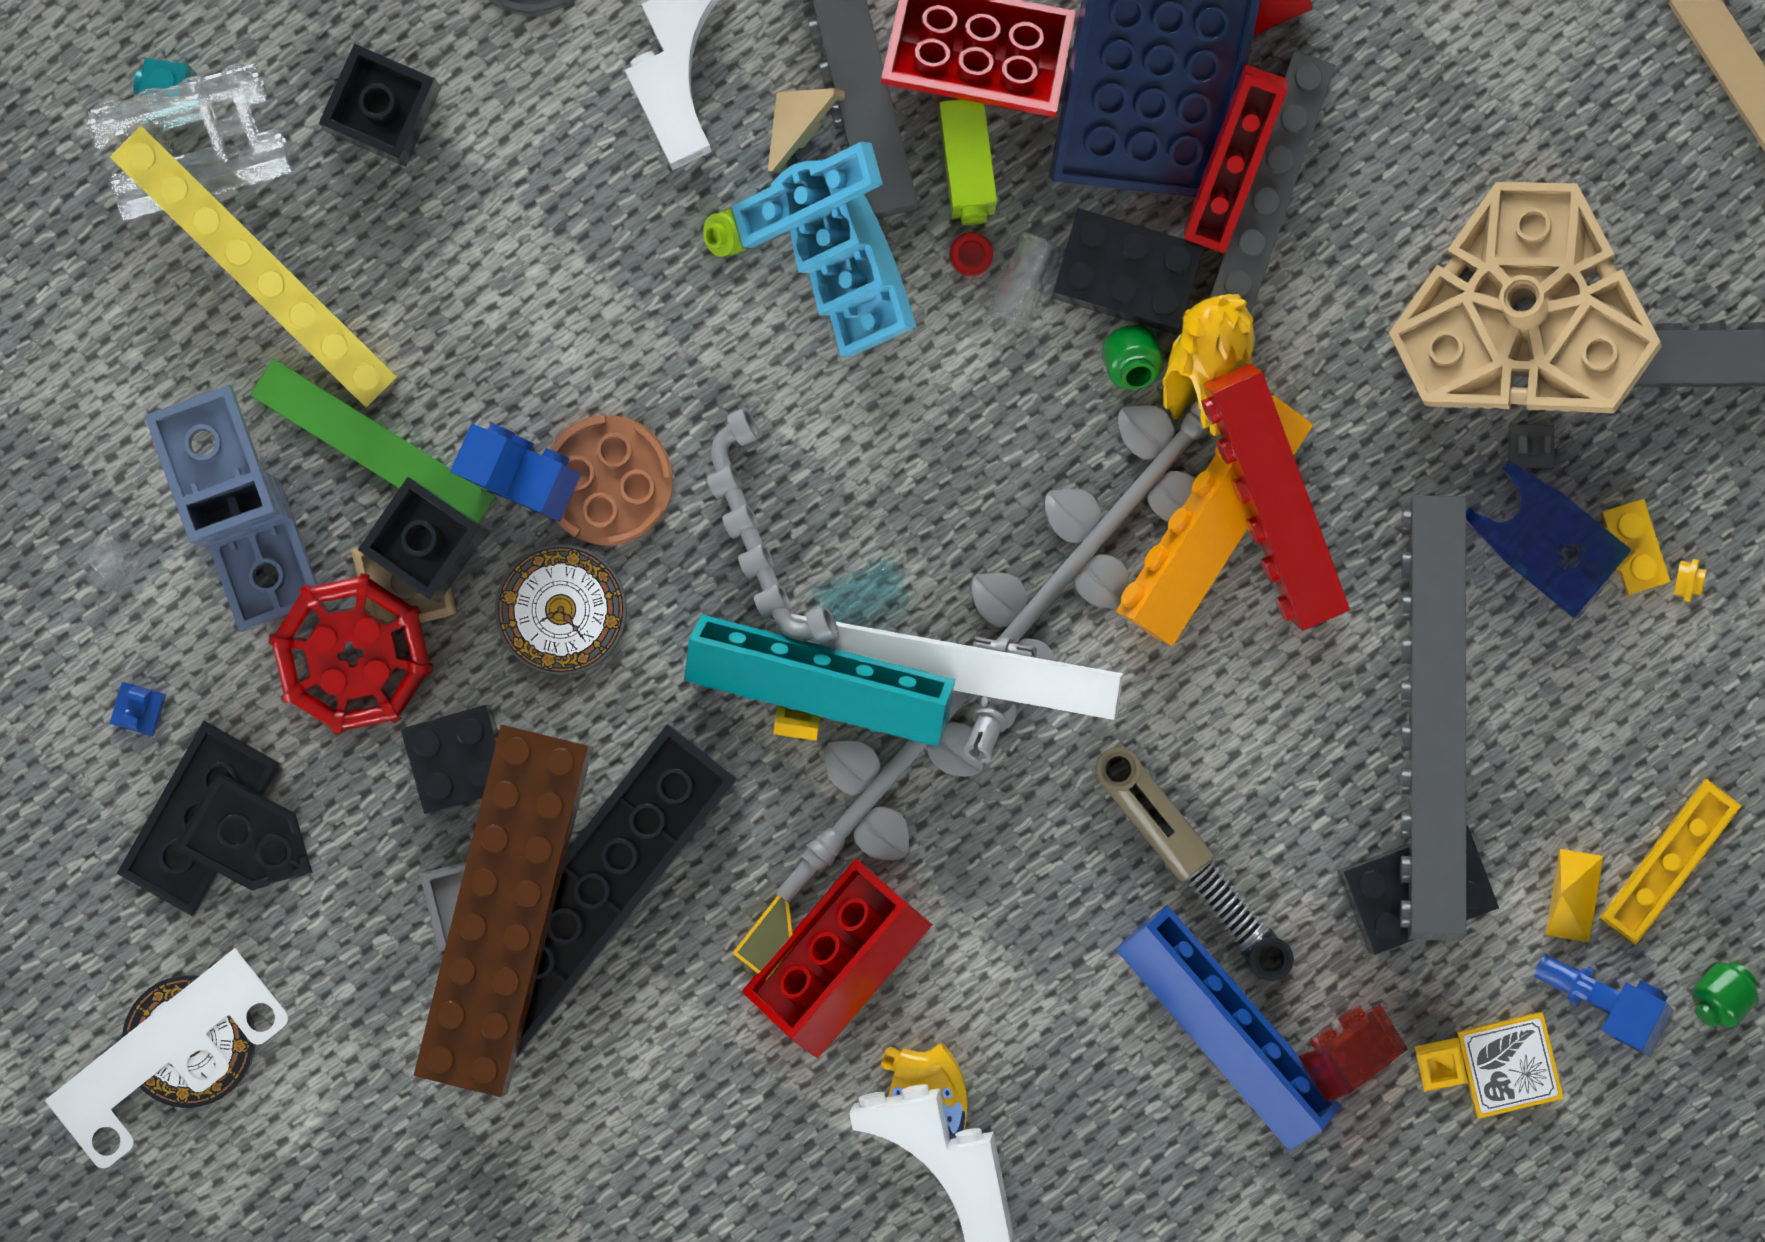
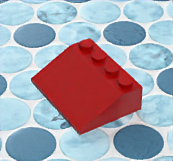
(981, 51)

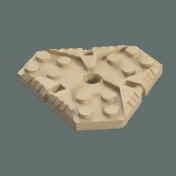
(1576, 342)

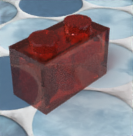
(1352, 1052)

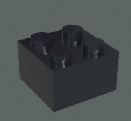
(380, 105)
(423, 540)
(451, 757)

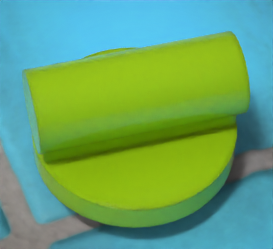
(722, 234)

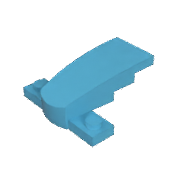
(835, 243)

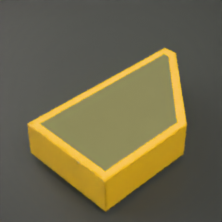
(766, 936)

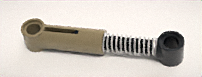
(1191, 860)

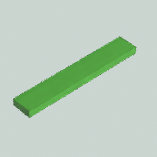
(364, 438)

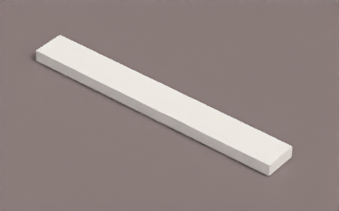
(988, 671)

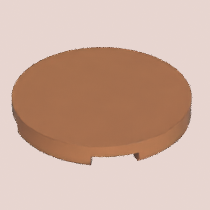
(621, 482)

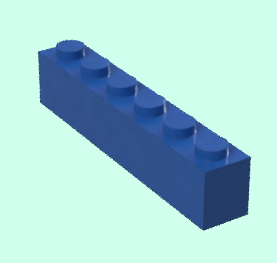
(1227, 1027)

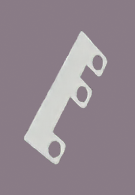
(162, 1038)

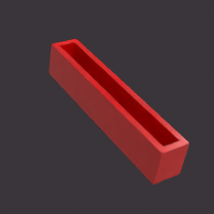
(1275, 497)

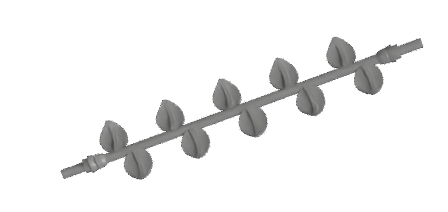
(1003, 603)

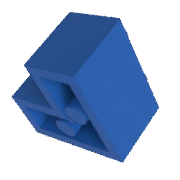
(509, 469)

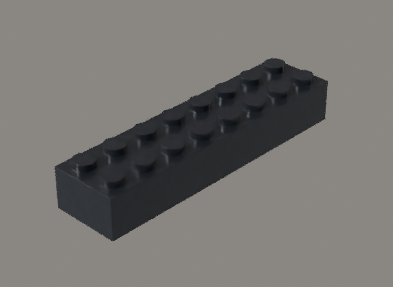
(622, 860)

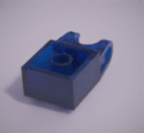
(1540, 531)

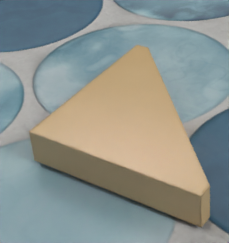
(796, 122)

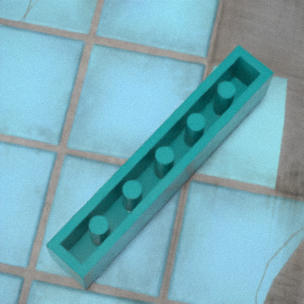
(819, 680)

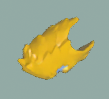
(1212, 343)

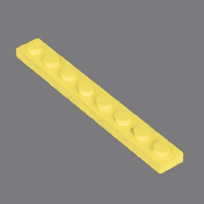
(253, 266)

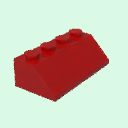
(836, 958)

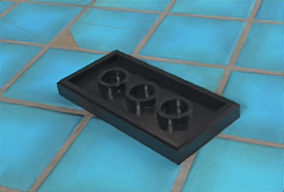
(152, 858)

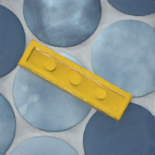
(1670, 861)

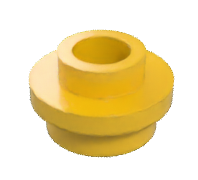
(1689, 580)

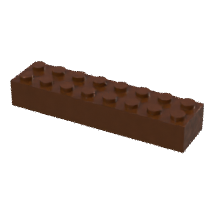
(503, 911)

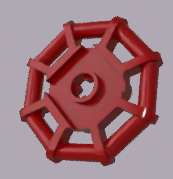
(336, 674)

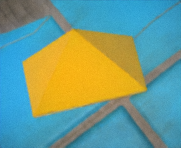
(1574, 895)

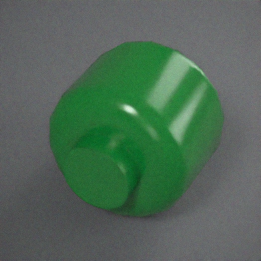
(1132, 357)
(1725, 995)

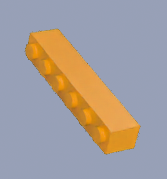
(1195, 545)

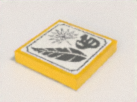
(1509, 1065)

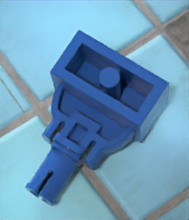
(1635, 1013)

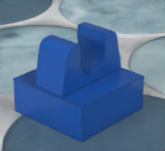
(137, 709)

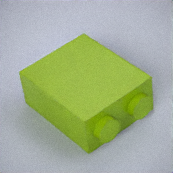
(967, 161)

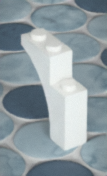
(664, 79)
(963, 1165)

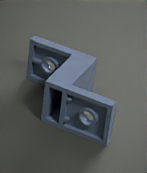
(232, 505)

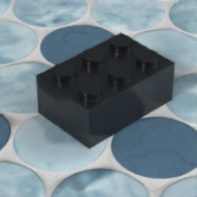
(1127, 271)
(1377, 894)

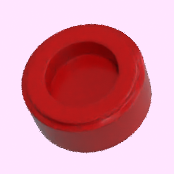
(971, 254)

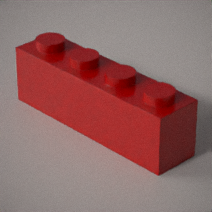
(1235, 158)

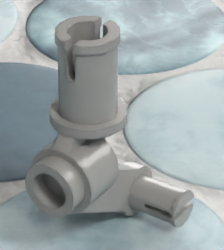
(996, 713)

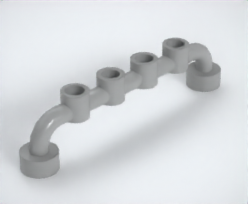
(743, 523)

